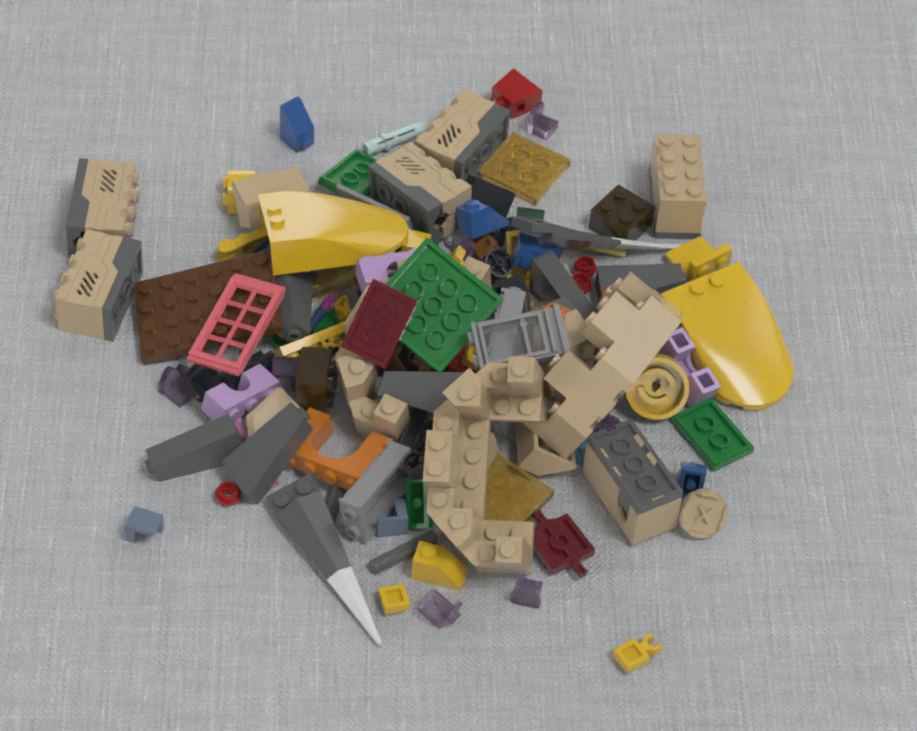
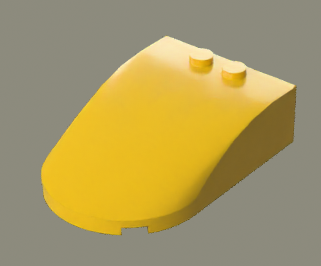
(326, 230)
(735, 337)

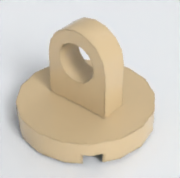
(702, 513)

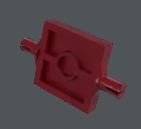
(560, 544)

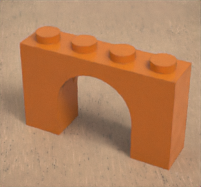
(337, 471)

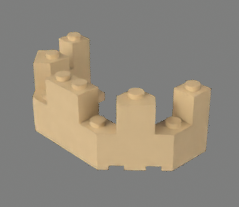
(629, 333)
(359, 377)
(459, 461)

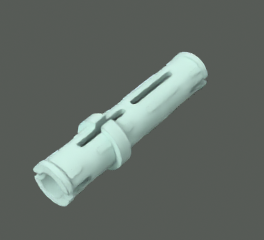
(372, 146)

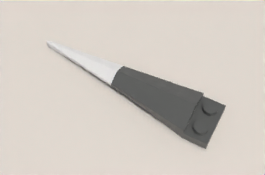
(559, 236)
(308, 521)

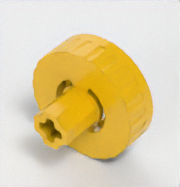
(677, 390)

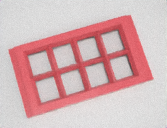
(222, 364)

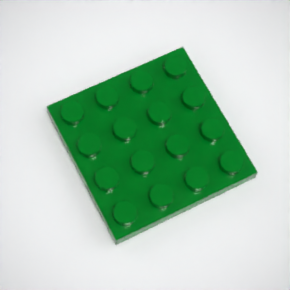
(446, 306)

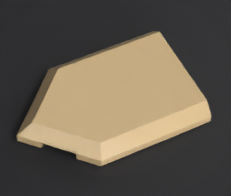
(267, 409)

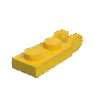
(241, 245)

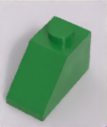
(417, 504)

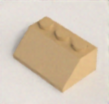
(248, 188)
(537, 456)

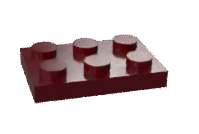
(379, 323)

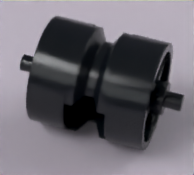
(500, 264)

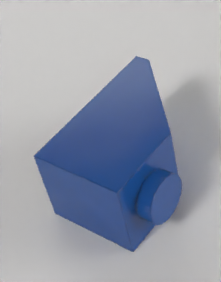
(296, 125)
(478, 219)
(528, 248)
(691, 477)

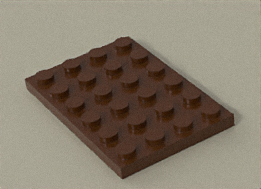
(178, 304)

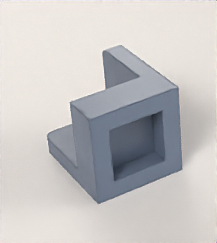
(143, 522)
(396, 522)

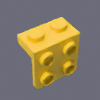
(699, 258)

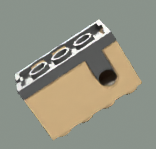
(632, 481)

